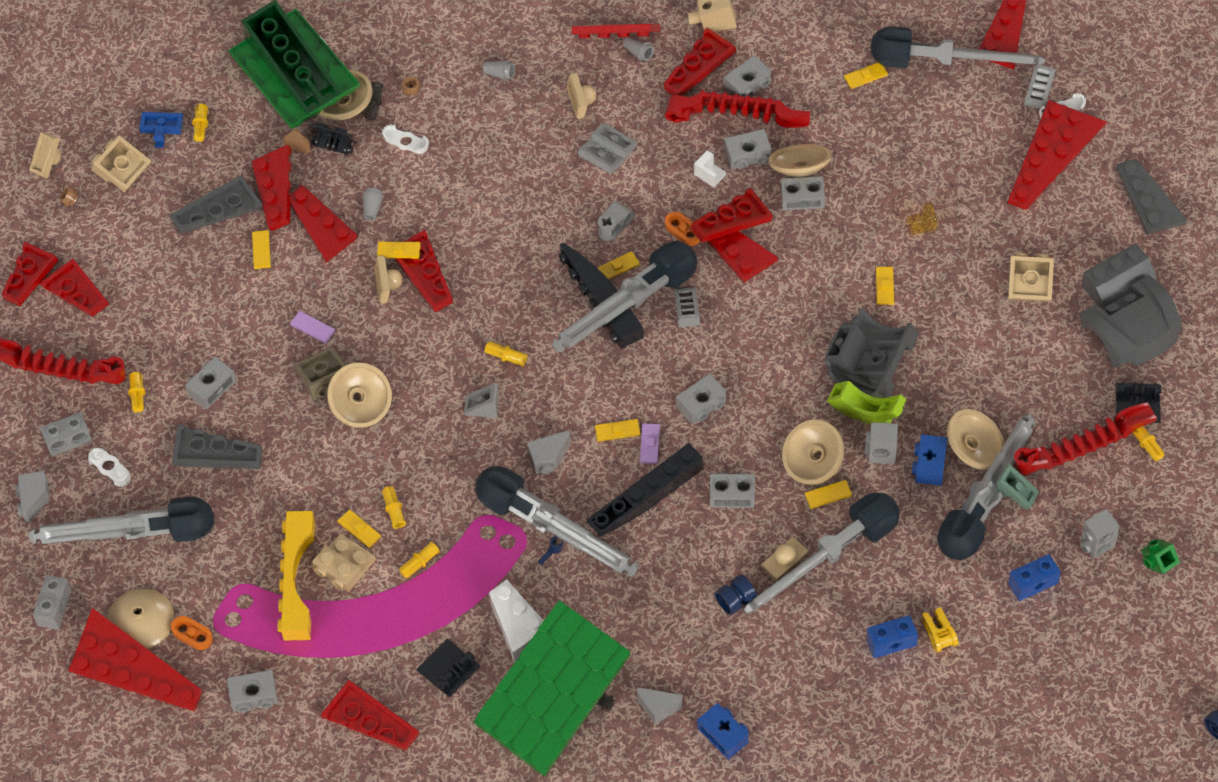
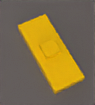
(865, 75)
(261, 249)
(399, 249)
(619, 265)
(884, 286)
(617, 430)
(828, 494)
(359, 528)

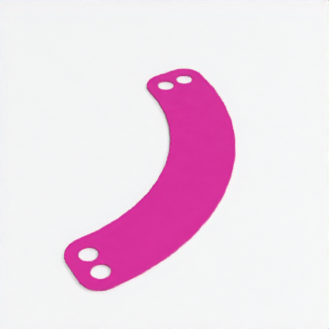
(388, 617)

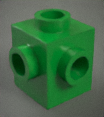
(1160, 556)

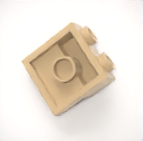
(120, 163)
(1031, 277)
(343, 563)

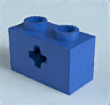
(930, 471)
(1034, 577)
(891, 636)
(725, 741)

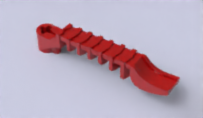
(681, 108)
(106, 370)
(1124, 424)

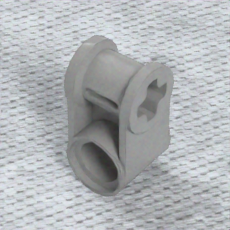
(614, 221)

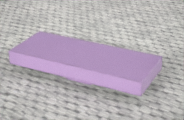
(312, 327)
(649, 443)

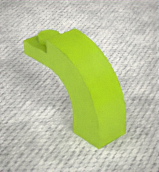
(863, 407)

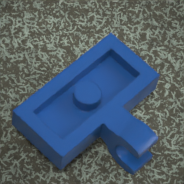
(161, 124)

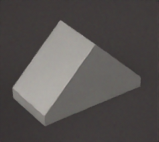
(483, 402)
(659, 704)

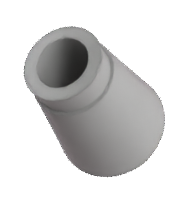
(641, 49)
(500, 69)
(371, 203)

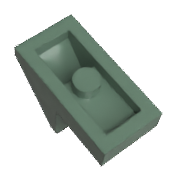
(1013, 484)

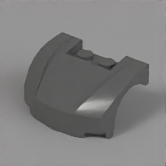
(1137, 324)
(868, 353)

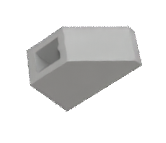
(33, 493)

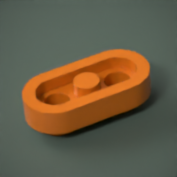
(681, 231)
(192, 634)

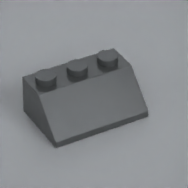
(1115, 276)

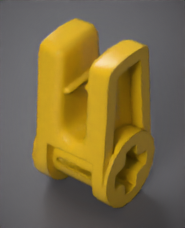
(940, 637)

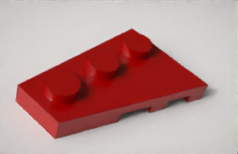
(30, 271)
(76, 288)

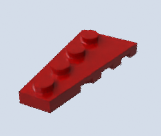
(622, 30)
(703, 59)
(274, 186)
(737, 215)
(323, 226)
(366, 715)

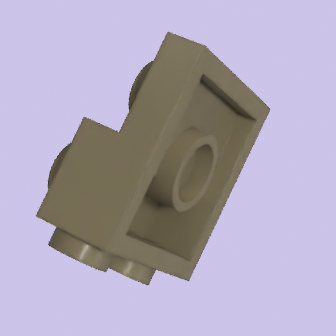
(318, 371)

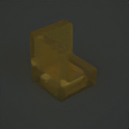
(923, 222)

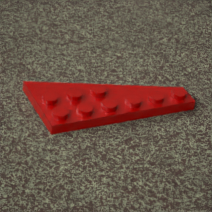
(1055, 145)
(120, 661)

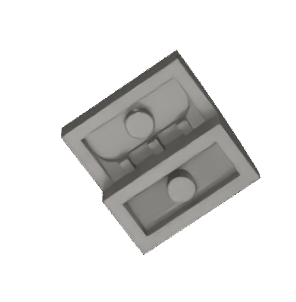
(607, 148)

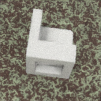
(707, 171)

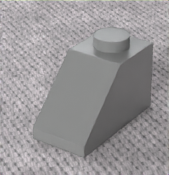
(548, 451)

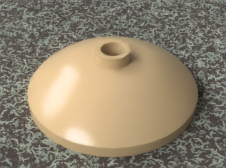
(352, 103)
(800, 159)
(373, 392)
(974, 438)
(803, 447)
(152, 624)

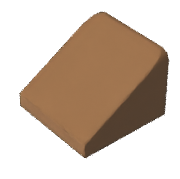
(297, 141)

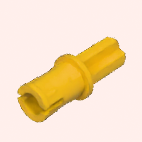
(200, 122)
(506, 353)
(136, 391)
(1148, 442)
(393, 507)
(419, 560)

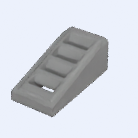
(1041, 74)
(688, 319)

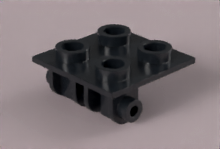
(326, 136)
(1133, 394)
(448, 667)

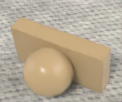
(580, 95)
(45, 154)
(386, 279)
(784, 559)

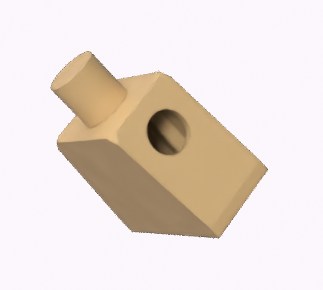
(714, 15)

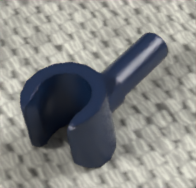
(552, 549)

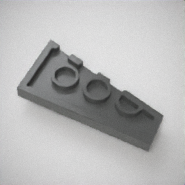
(1149, 200)
(219, 205)
(201, 449)

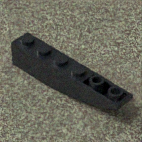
(624, 328)
(648, 490)

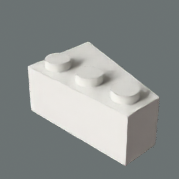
(515, 617)

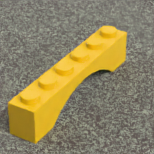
(299, 535)

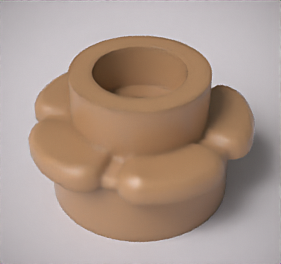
(410, 81)
(69, 196)

